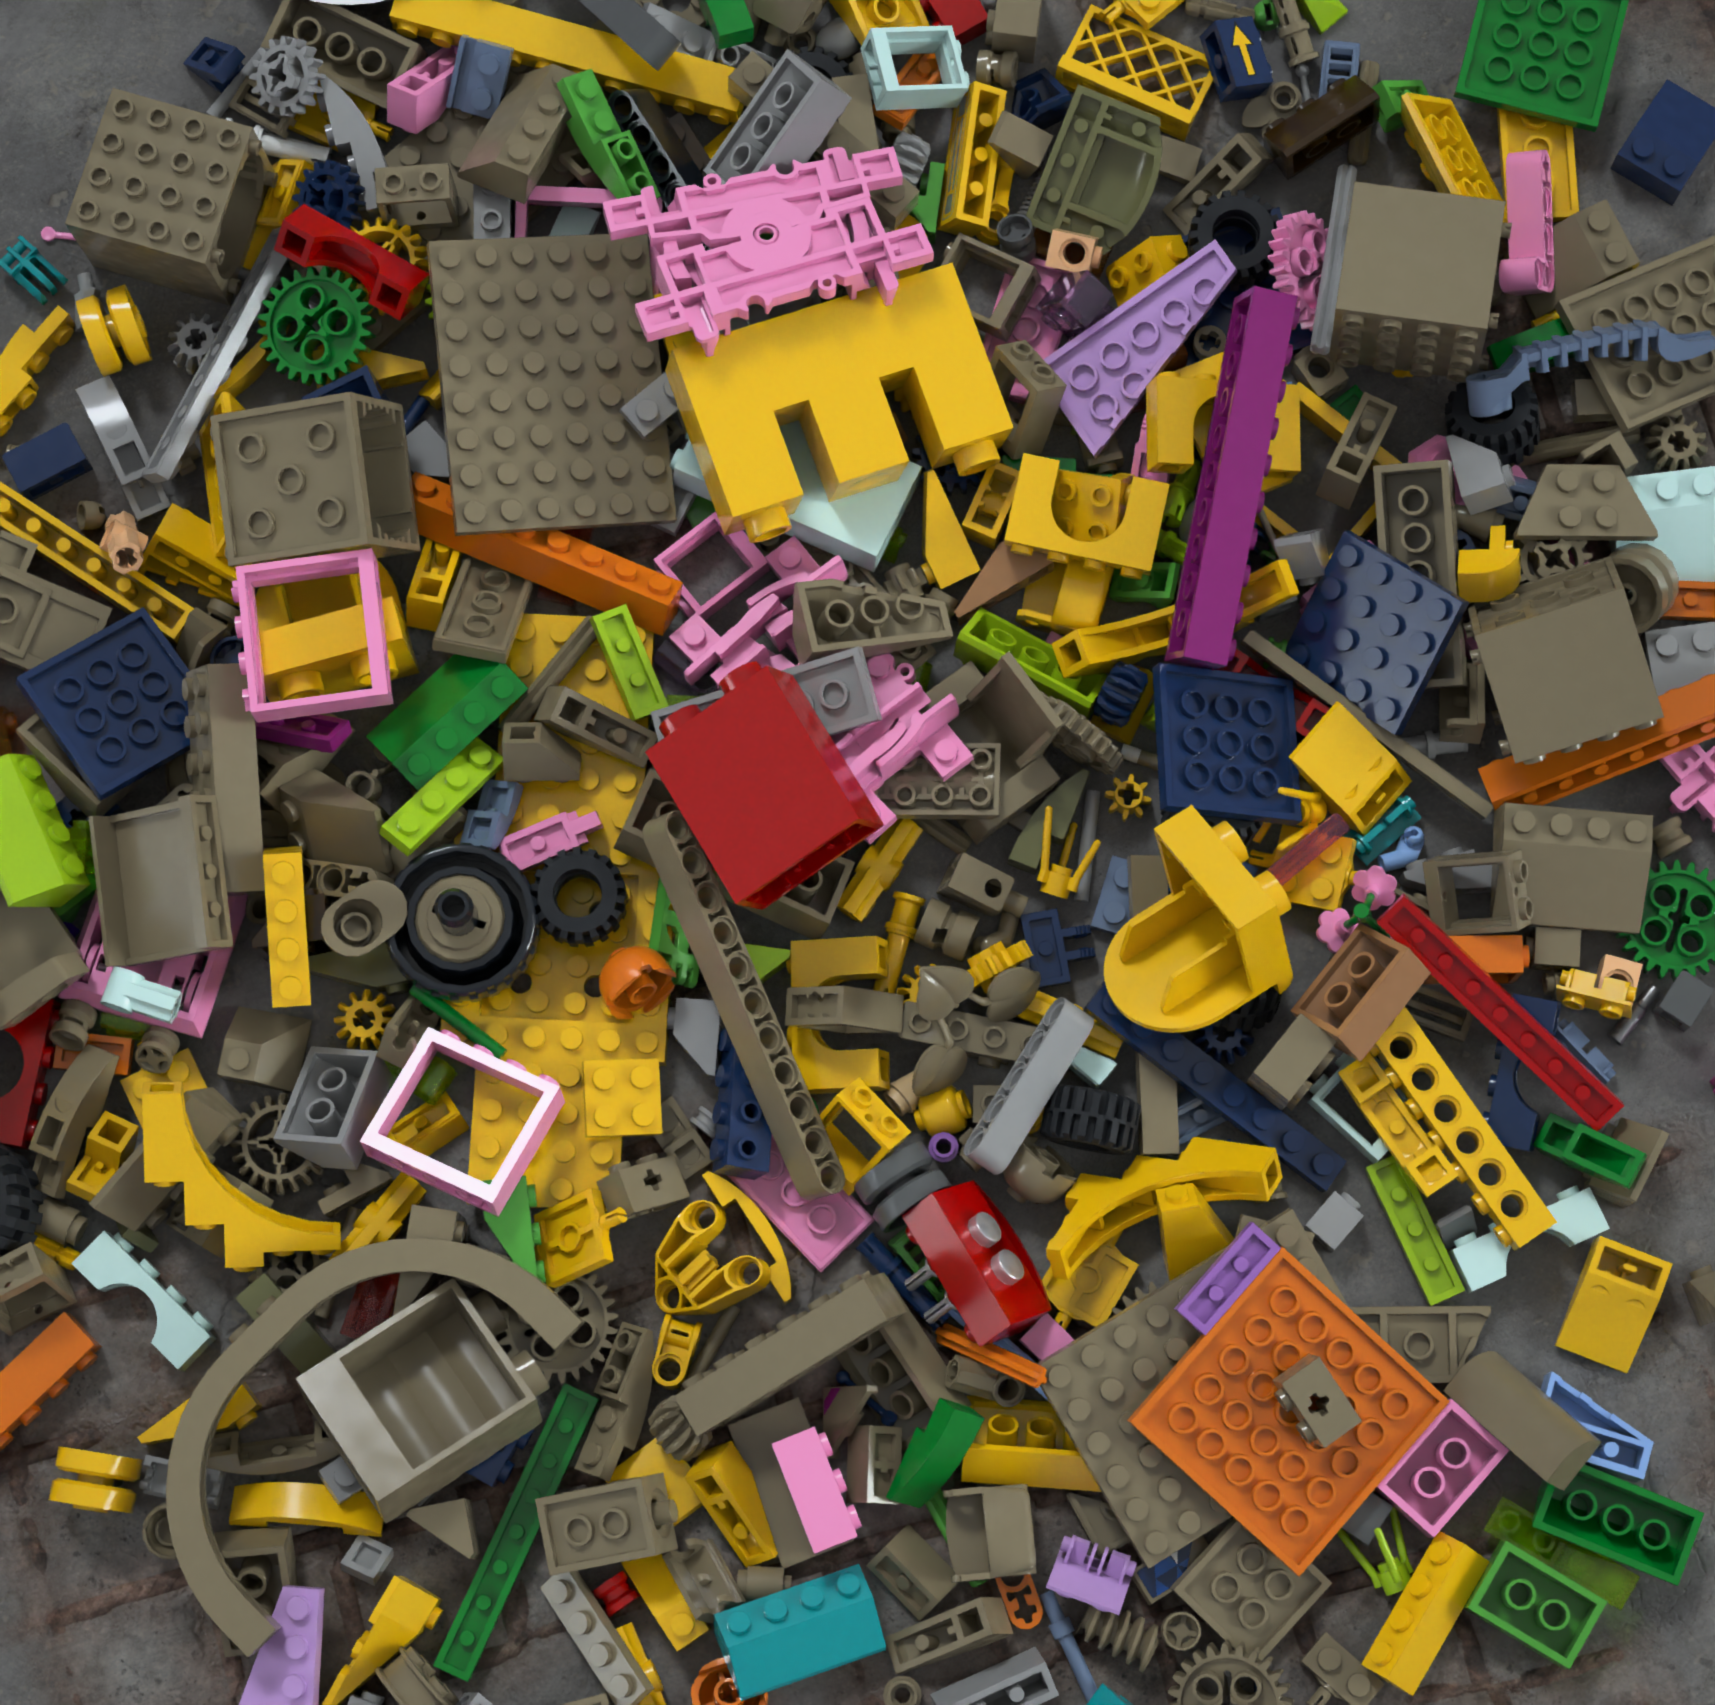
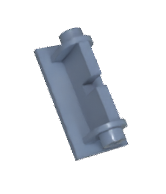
(1574, 1040)

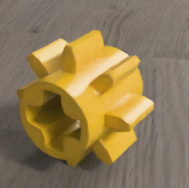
(1137, 794)

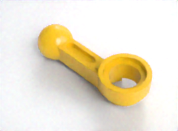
(1000, 199)

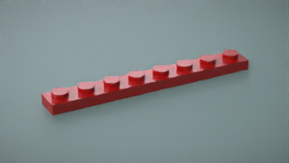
(1501, 1013)

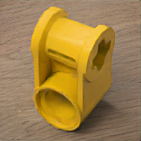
(676, 1349)

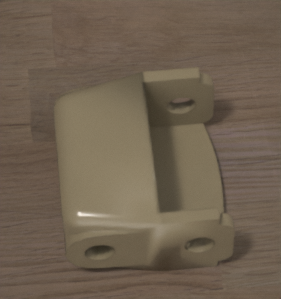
(990, 1532)

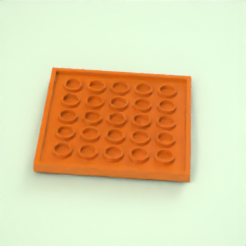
(1240, 1445)

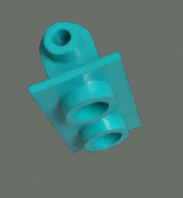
(1386, 830)

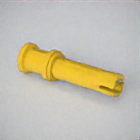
(900, 930)

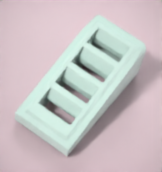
(1092, 1067)

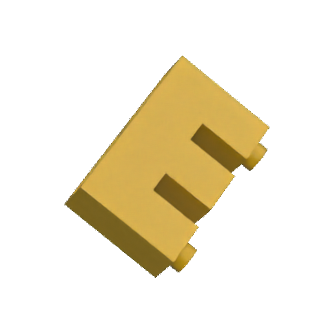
(832, 375)

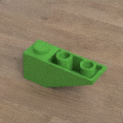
(515, 1230)

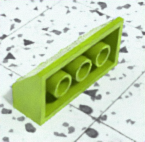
(990, 637)
(35, 845)

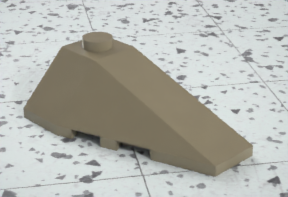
(841, 617)

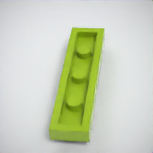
(441, 796)
(1414, 1231)

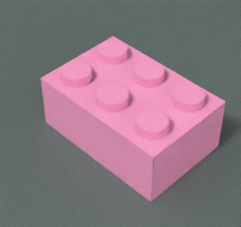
(1441, 1469)
(817, 1489)

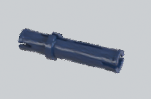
(886, 1262)

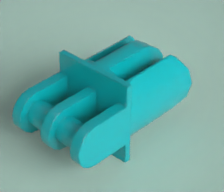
(29, 267)

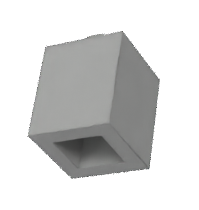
(1334, 1220)

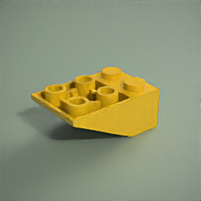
(1350, 769)
(1613, 1303)

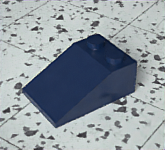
(1667, 143)

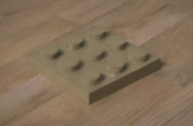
(1247, 1590)

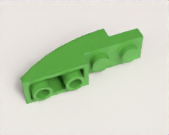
(596, 132)

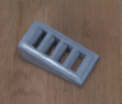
(1337, 50)

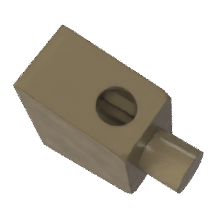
(787, 17)
(966, 884)

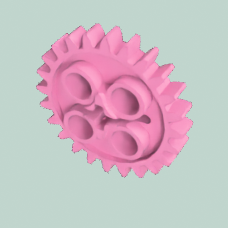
(1299, 260)

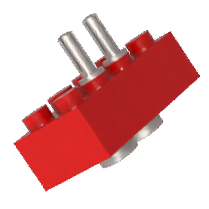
(977, 1262)

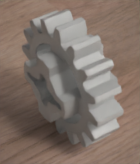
(287, 76)

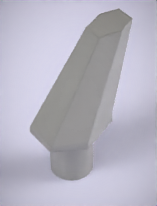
(86, 289)

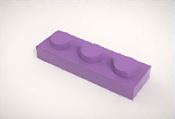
(1227, 1278)

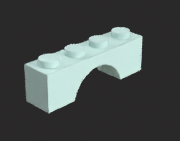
(1485, 1258)
(178, 1332)

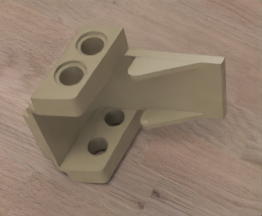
(36, 614)
(1007, 711)
(35, 960)

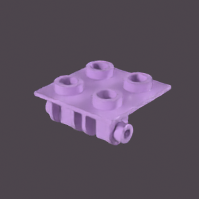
(1090, 1578)

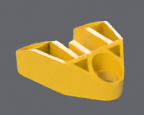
(687, 1265)

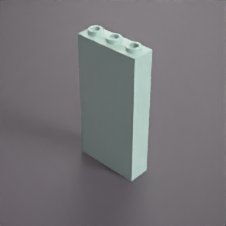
(849, 527)

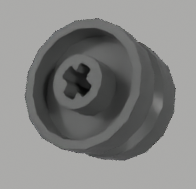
(900, 1185)

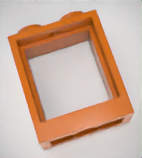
(1498, 955)

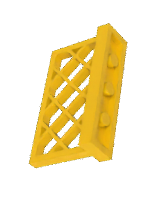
(1174, 118)

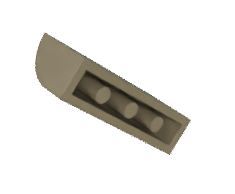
(1523, 1418)

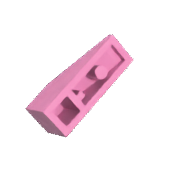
(421, 92)

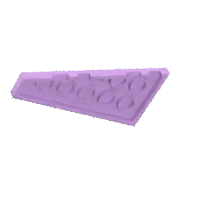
(1130, 346)
(291, 1659)

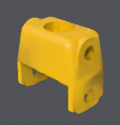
(1065, 599)

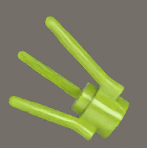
(1392, 1573)

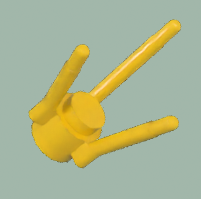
(1313, 812)
(1058, 879)

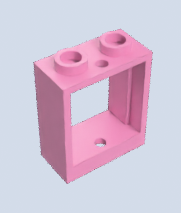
(738, 541)

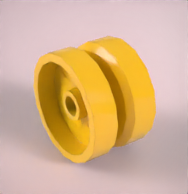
(110, 331)
(95, 1480)

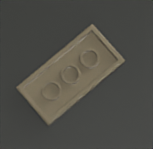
(482, 612)
(754, 1441)

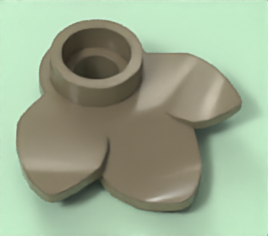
(1265, 109)

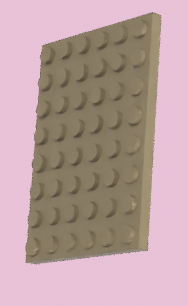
(532, 381)
(1108, 1376)

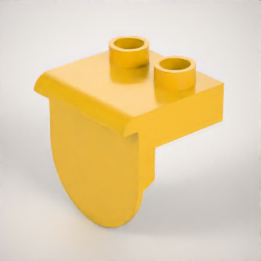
(318, 639)
(1206, 941)

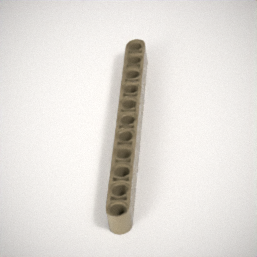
(744, 1006)

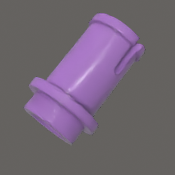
(943, 1138)

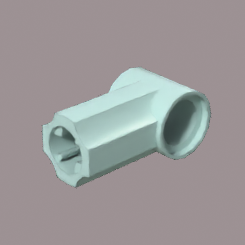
(131, 993)

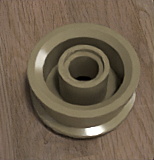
(413, 1681)

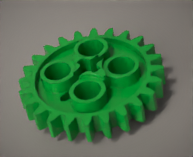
(293, 305)
(1698, 927)

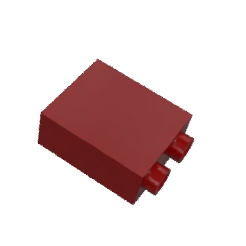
(762, 785)

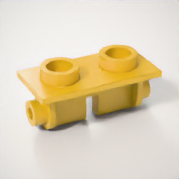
(1609, 1000)

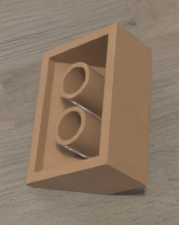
(1362, 990)

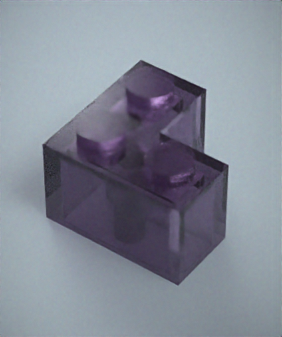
(1075, 303)

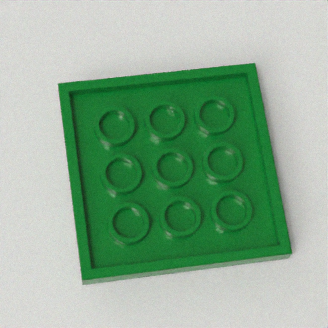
(1542, 57)

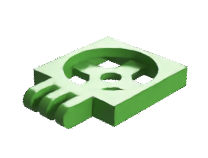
(676, 954)

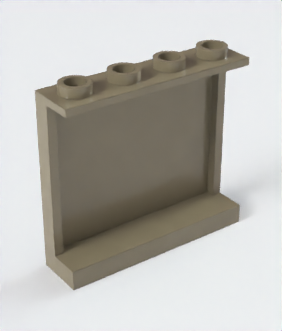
(161, 882)

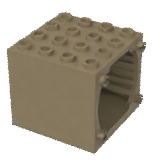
(171, 196)
(1417, 281)
(315, 479)
(1563, 662)

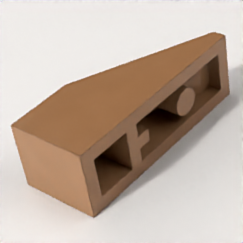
(1000, 578)

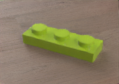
(628, 662)

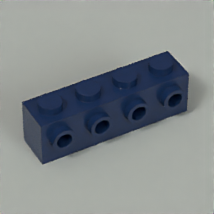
(741, 1133)

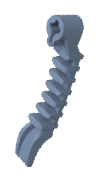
(1491, 390)

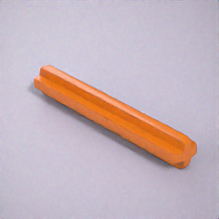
(992, 1356)

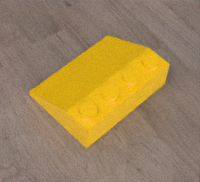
(1445, 147)

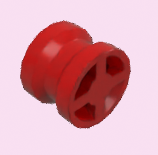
(616, 1593)

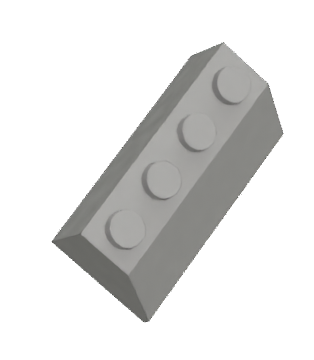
(781, 121)

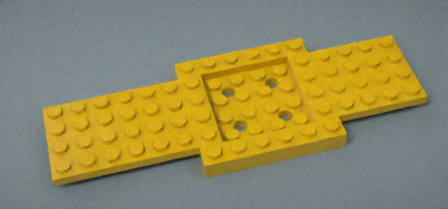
(556, 1020)

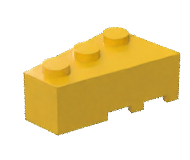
(185, 553)

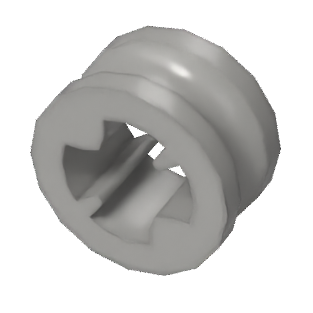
(704, 1122)

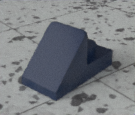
(215, 63)

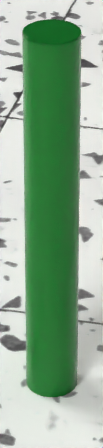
(459, 1022)

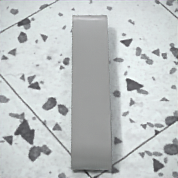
(1028, 1086)

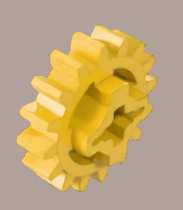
(996, 959)

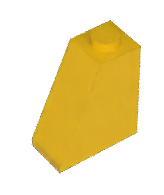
(1188, 1228)

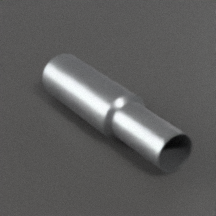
(1626, 1025)

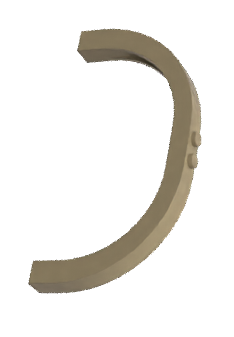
(186, 1499)

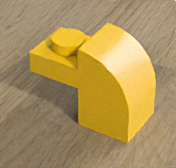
(1490, 572)
(105, 1151)

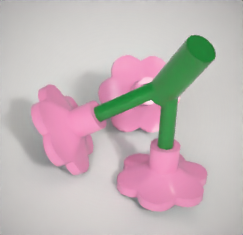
(1371, 888)

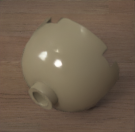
(1038, 1173)

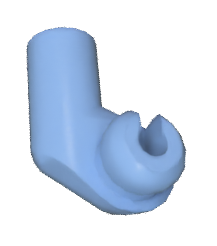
(1406, 851)

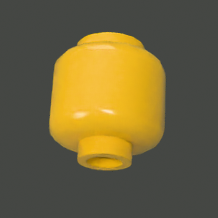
(943, 1111)

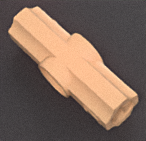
(123, 542)

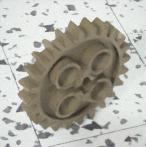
(1083, 740)
(571, 1355)
(1239, 1664)

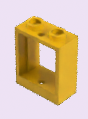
(874, 1118)

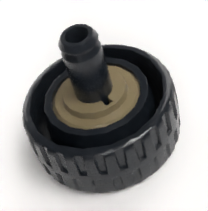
(465, 924)

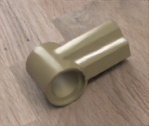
(982, 1381)

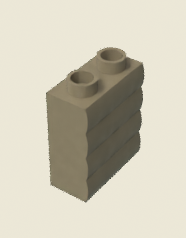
(424, 1397)

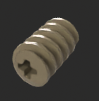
(1121, 1634)

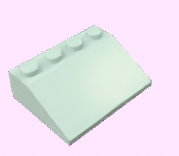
(1684, 515)

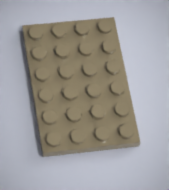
(1675, 294)

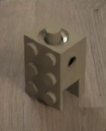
(607, 1523)

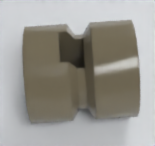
(953, 941)

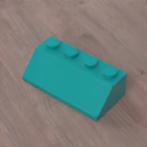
(799, 1632)

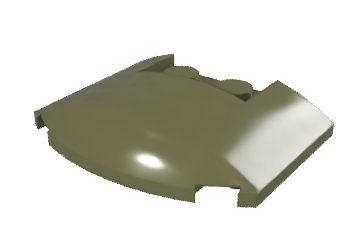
(1099, 169)

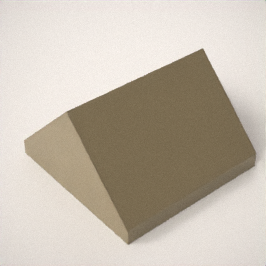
(452, 1523)

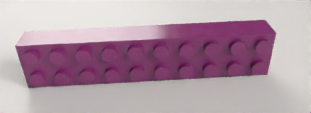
(1232, 479)

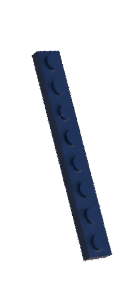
(1223, 1093)

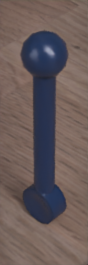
(888, 1417)

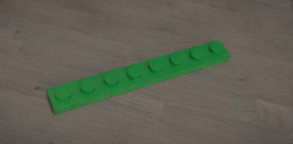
(515, 1533)

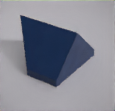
(1040, 99)

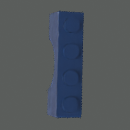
(1509, 1114)

